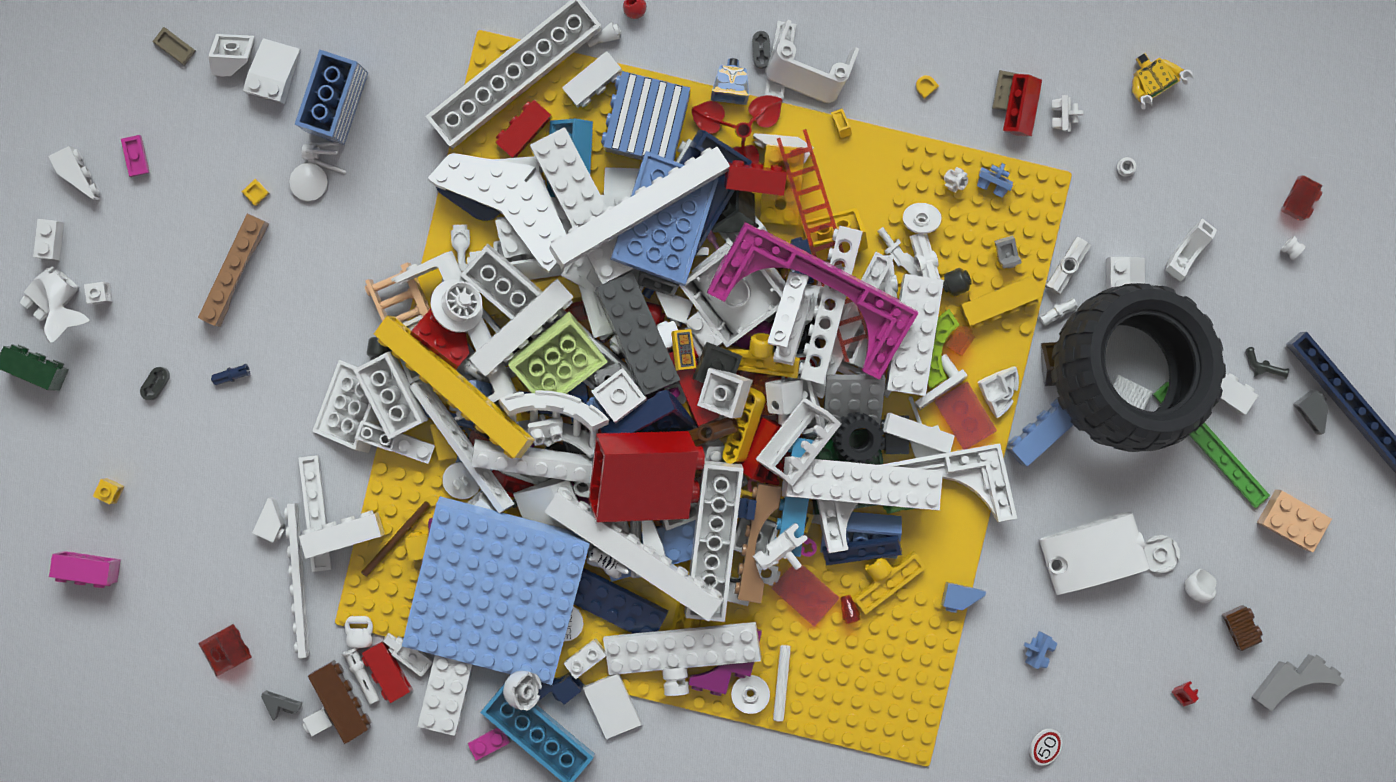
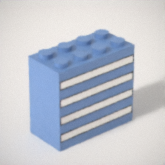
(331, 97)
(645, 117)

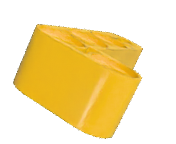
(735, 448)

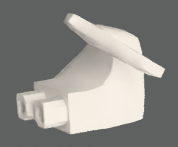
(51, 293)

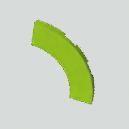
(945, 325)

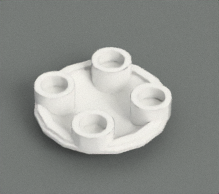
(308, 182)

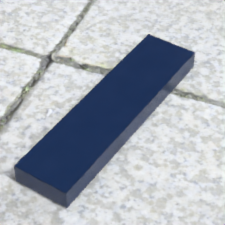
(865, 550)

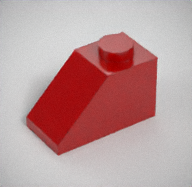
(510, 483)

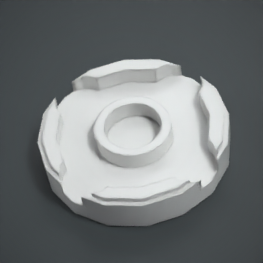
(1161, 553)

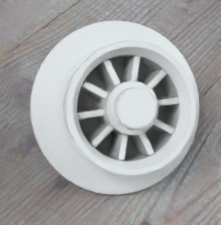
(457, 305)

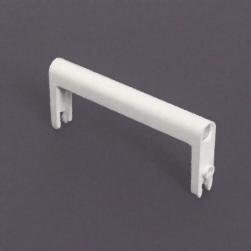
(479, 334)

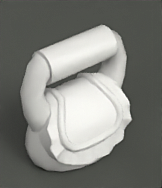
(359, 637)

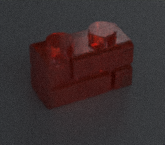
(1301, 198)

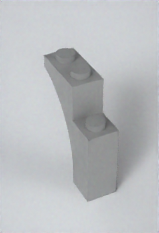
(1285, 679)

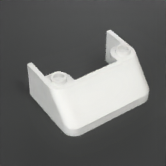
(804, 78)

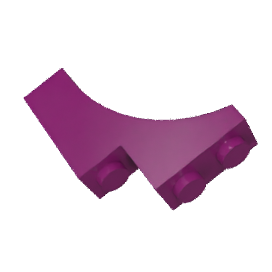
(718, 678)

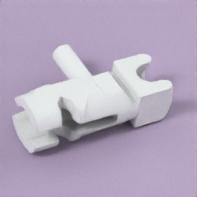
(781, 548)

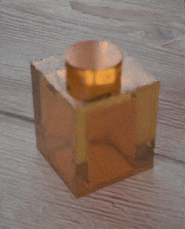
(960, 340)

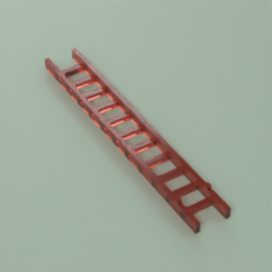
(793, 153)

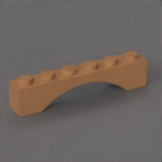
(221, 293)
(751, 584)

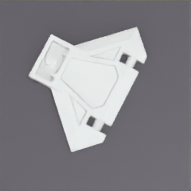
(583, 274)

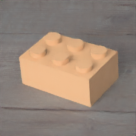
(1294, 520)

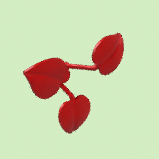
(763, 109)

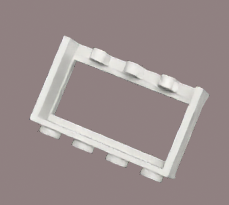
(788, 435)

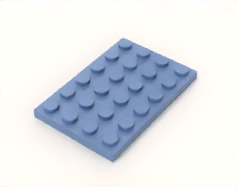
(669, 239)

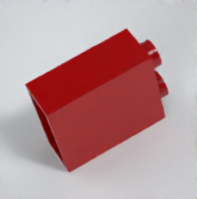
(644, 476)

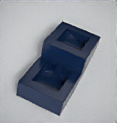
(747, 508)

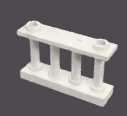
(791, 318)

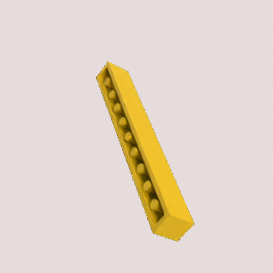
(454, 387)

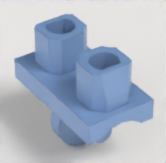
(987, 176)
(1037, 650)

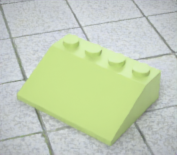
(557, 358)

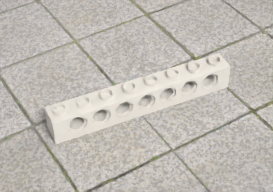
(818, 374)

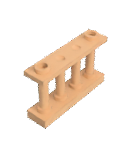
(414, 292)

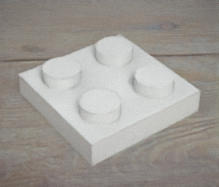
(619, 395)

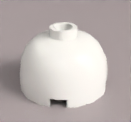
(522, 690)

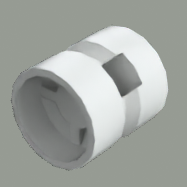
(675, 681)

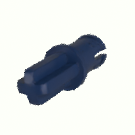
(230, 374)

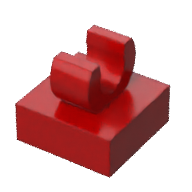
(1185, 694)

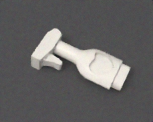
(460, 241)

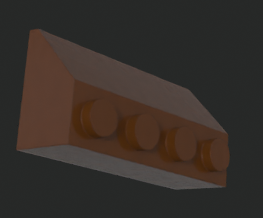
(340, 701)

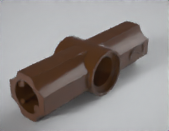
(719, 429)

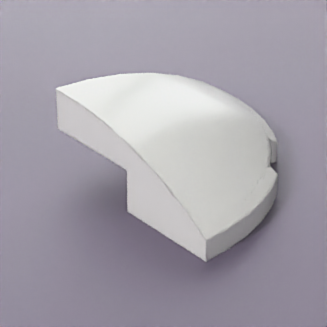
(999, 390)

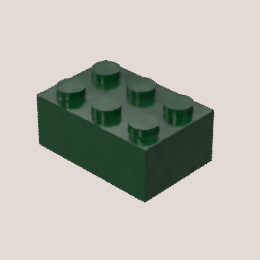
(32, 367)

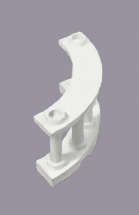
(559, 403)

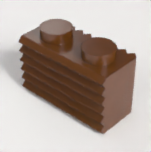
(1242, 627)

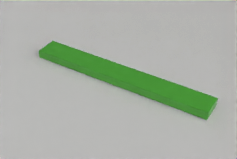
(1224, 459)

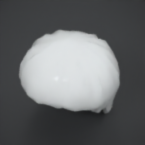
(1201, 586)

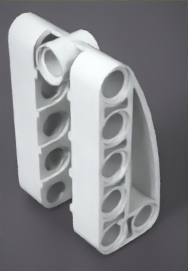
(1095, 553)

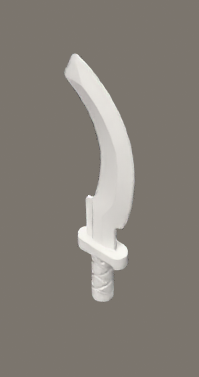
(899, 257)

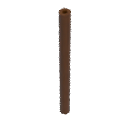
(395, 539)

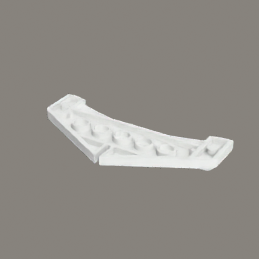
(504, 188)

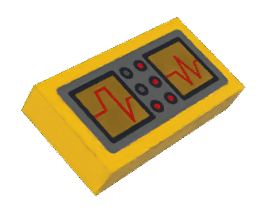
(683, 349)

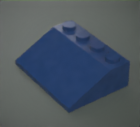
(657, 414)

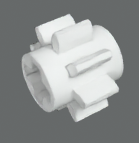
(956, 179)

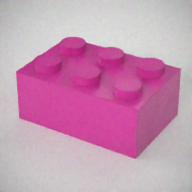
(84, 569)

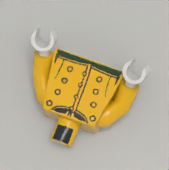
(1155, 78)

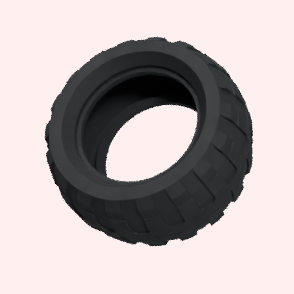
(1189, 349)

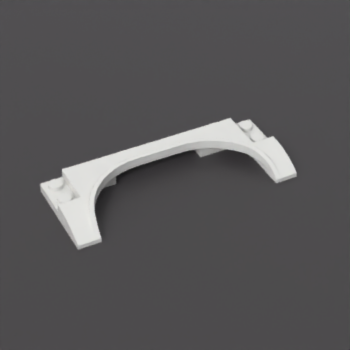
(976, 468)

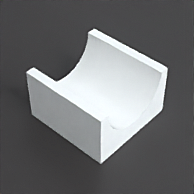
(747, 304)

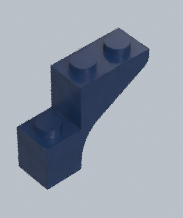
(563, 688)

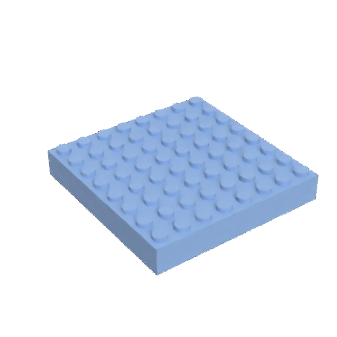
(495, 590)

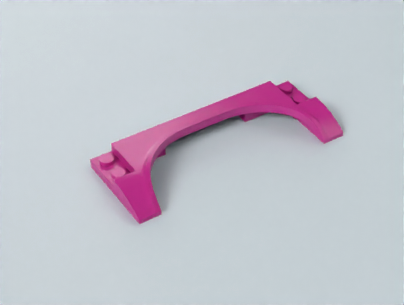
(884, 315)

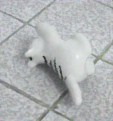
(610, 565)

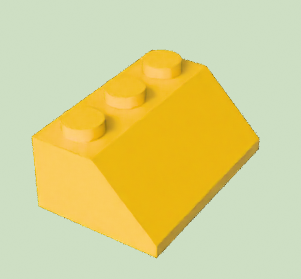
(847, 218)

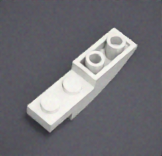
(401, 444)

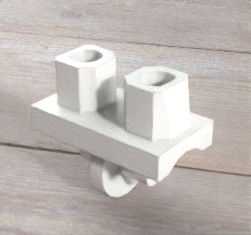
(1064, 104)
(545, 428)

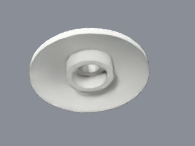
(922, 218)
(754, 703)

